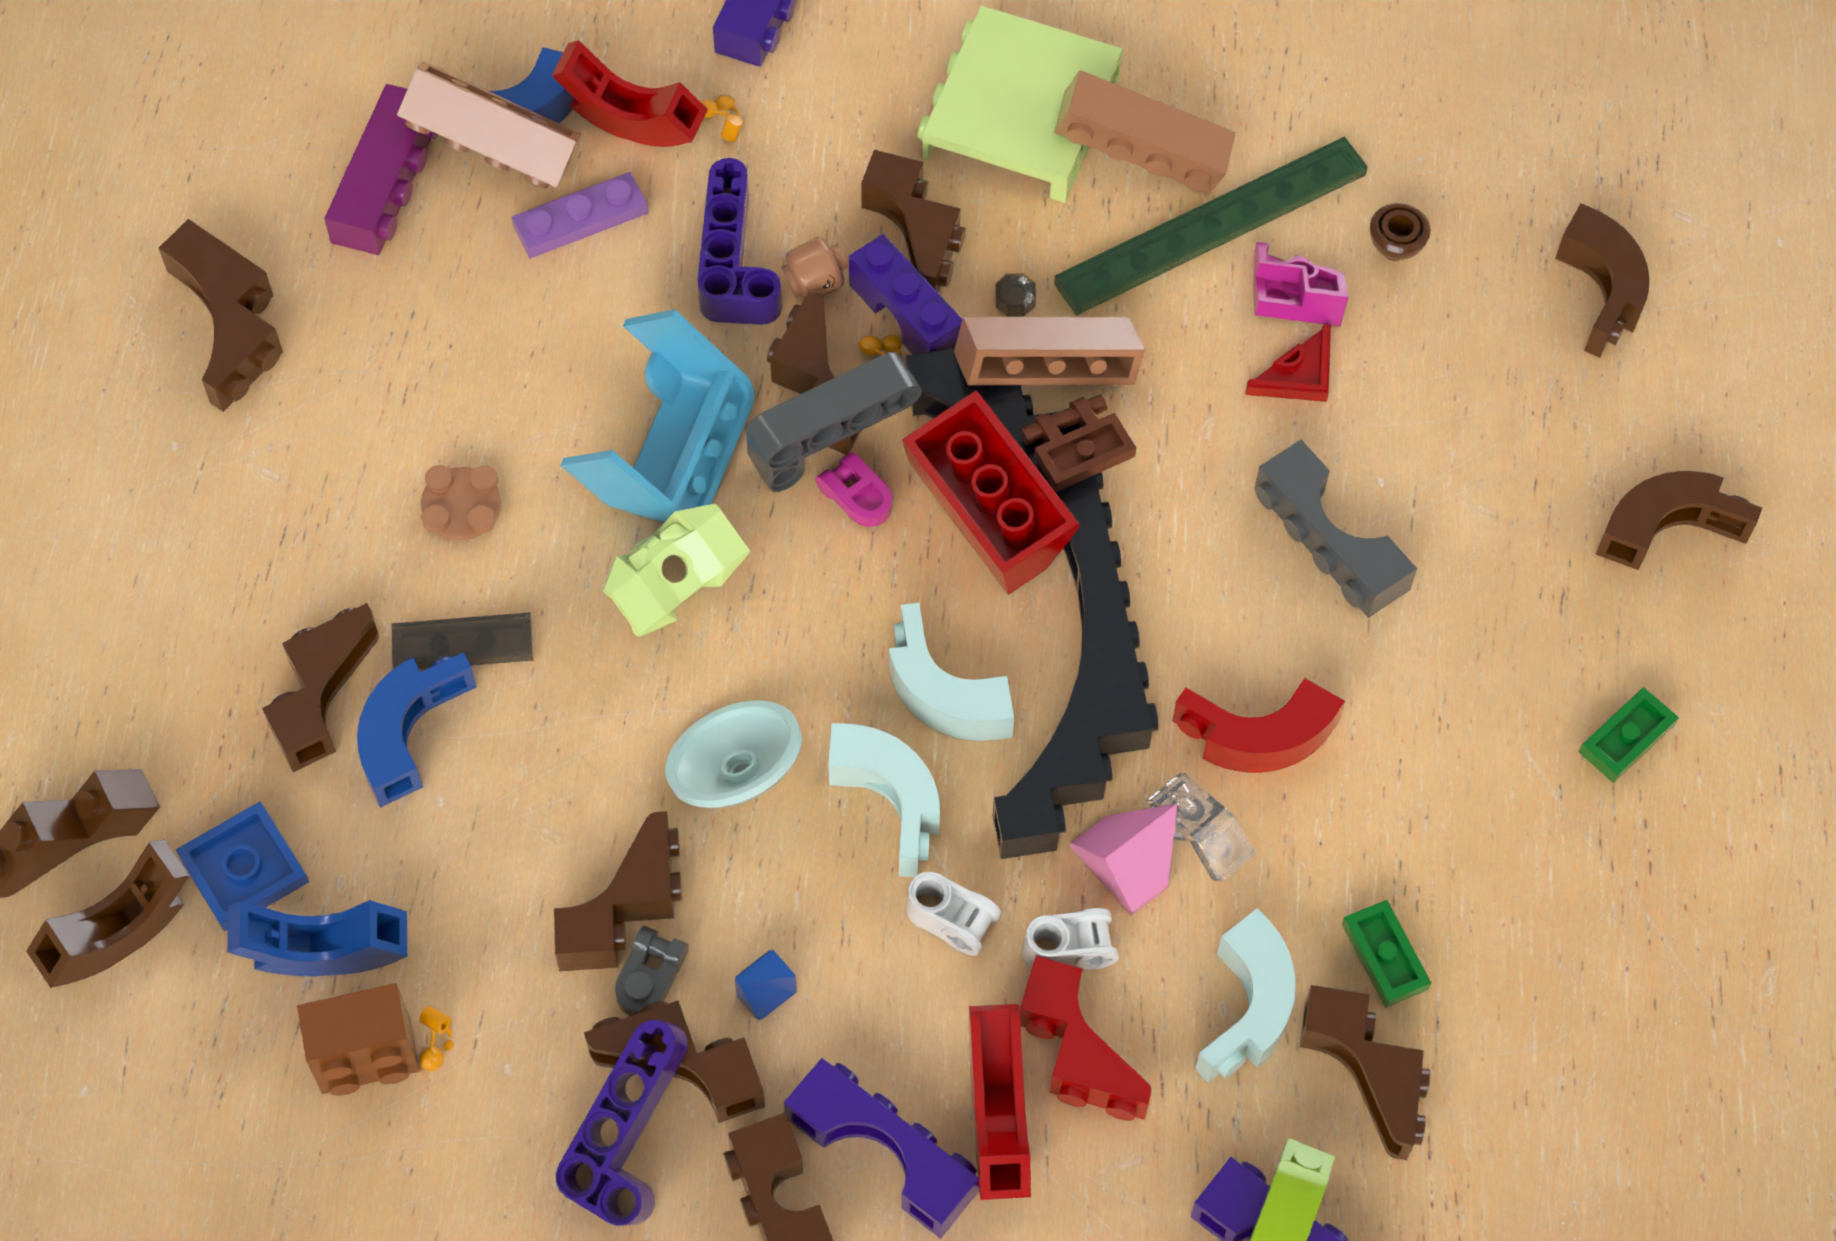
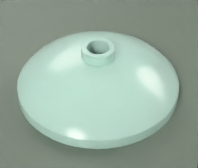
(733, 754)

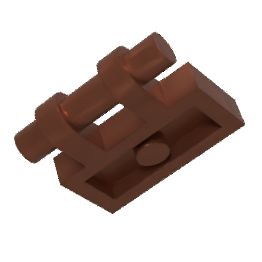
(1083, 451)

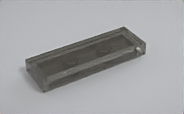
(481, 638)

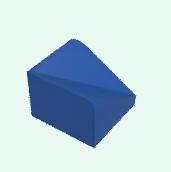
(765, 984)

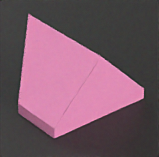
(1131, 853)

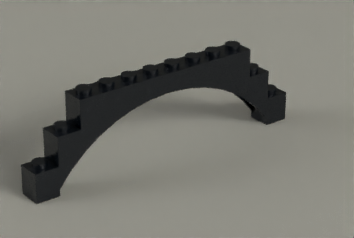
(1108, 698)

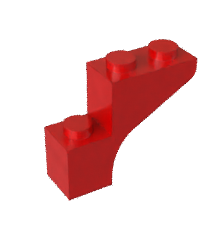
(1086, 1065)
(999, 1102)

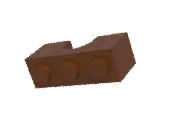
(763, 1159)

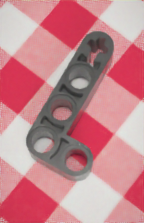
(826, 415)

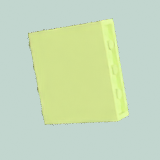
(1009, 94)

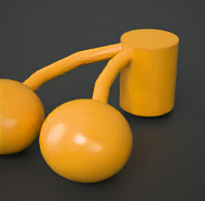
(733, 122)
(872, 345)
(437, 1021)

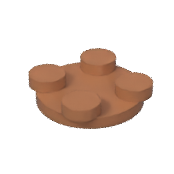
(460, 501)

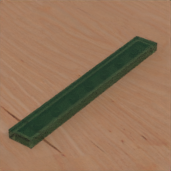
(1210, 225)

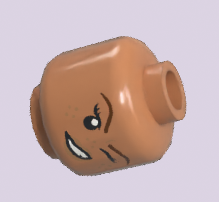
(815, 268)

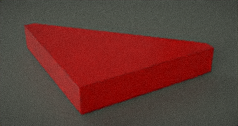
(1299, 372)

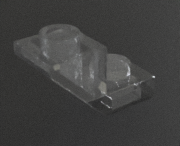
(1206, 826)

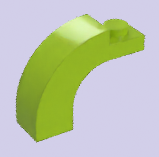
(1294, 1194)

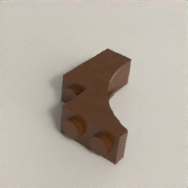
(233, 294)

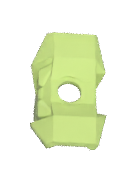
(697, 536)

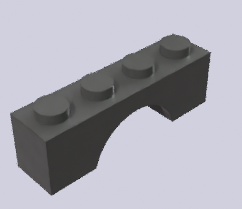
(1367, 569)

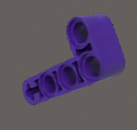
(728, 240)
(630, 1117)

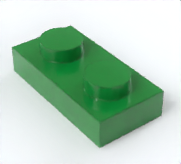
(1628, 734)
(1386, 953)

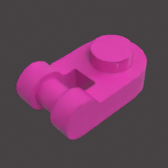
(864, 502)

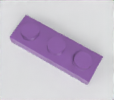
(579, 215)

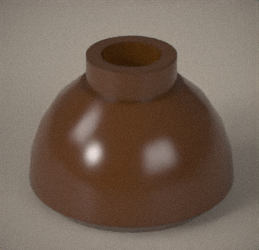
(1399, 231)

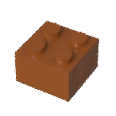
(358, 1039)

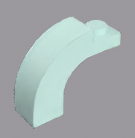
(944, 702)
(887, 765)
(1267, 973)

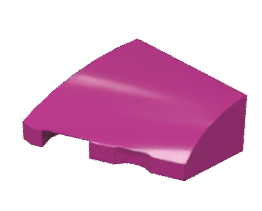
(1297, 289)

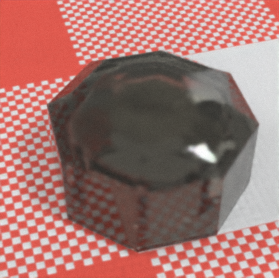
(1015, 295)

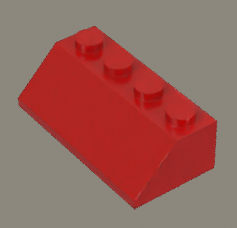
(991, 491)

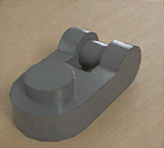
(643, 985)

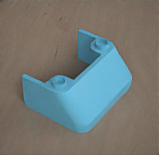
(693, 431)

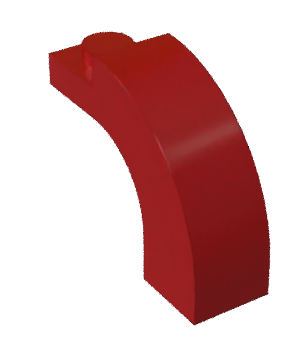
(629, 111)
(1264, 741)

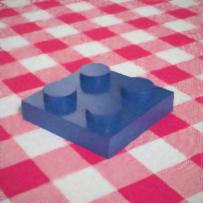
(242, 862)

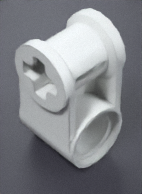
(953, 914)
(1079, 936)

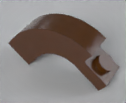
(1616, 264)
(1669, 502)
(115, 927)

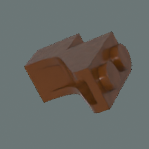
(930, 229)
(801, 355)
(322, 663)
(50, 832)
(640, 891)
(720, 1072)
(1385, 1074)

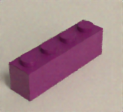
(377, 178)

